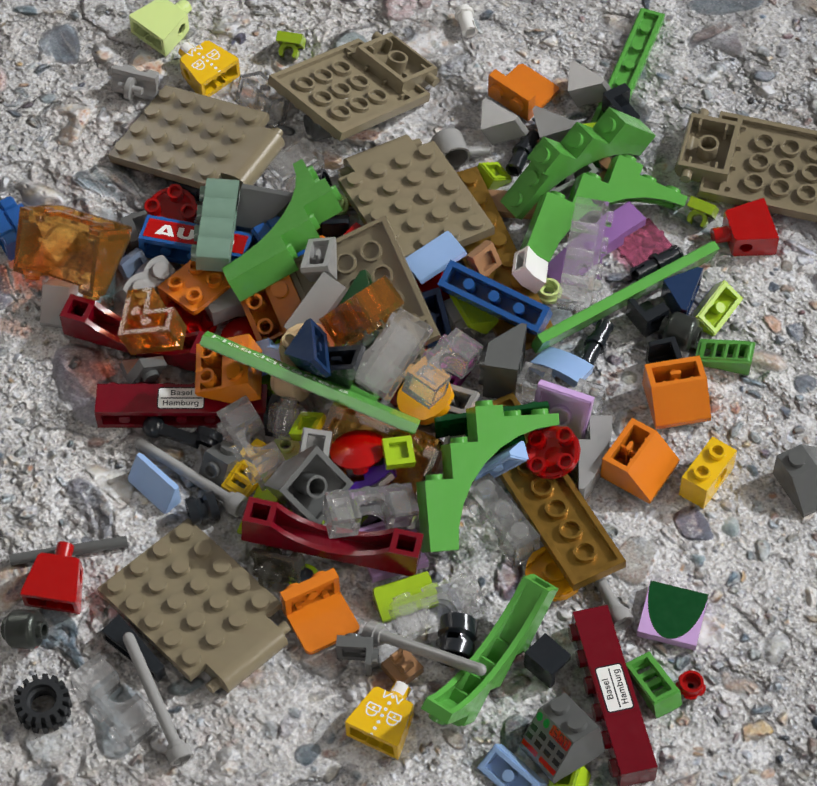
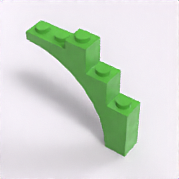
(554, 161)
(621, 184)
(275, 253)
(443, 499)
(465, 693)

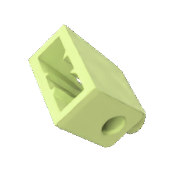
(161, 24)

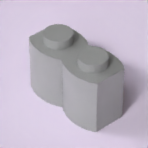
(147, 275)

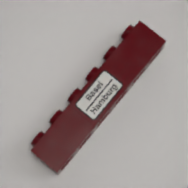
(174, 403)
(613, 696)

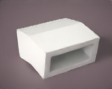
(529, 269)

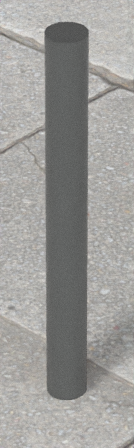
(79, 549)

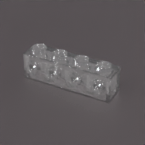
(583, 254)

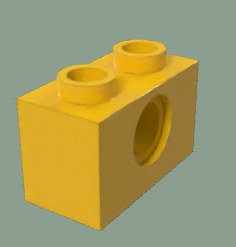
(707, 472)

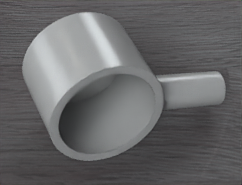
(455, 148)

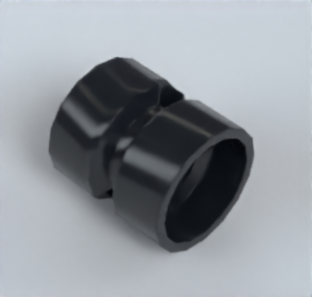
(457, 634)

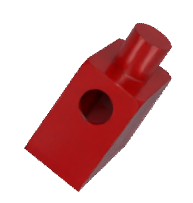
(748, 230)
(55, 581)

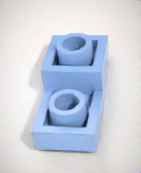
(564, 365)

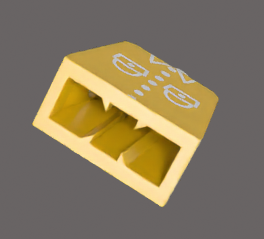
(207, 67)
(383, 719)

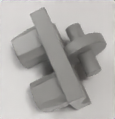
(135, 82)

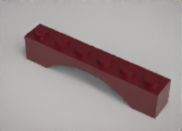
(96, 324)
(277, 527)

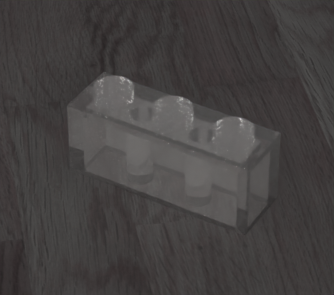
(393, 354)

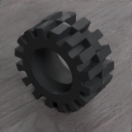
(38, 688)

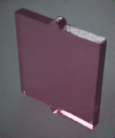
(643, 243)

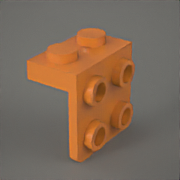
(521, 90)
(193, 288)
(318, 611)

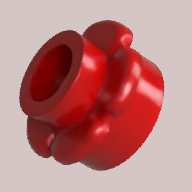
(694, 678)

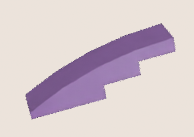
(625, 221)

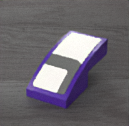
(376, 477)

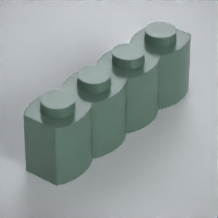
(217, 224)

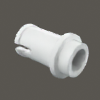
(464, 15)

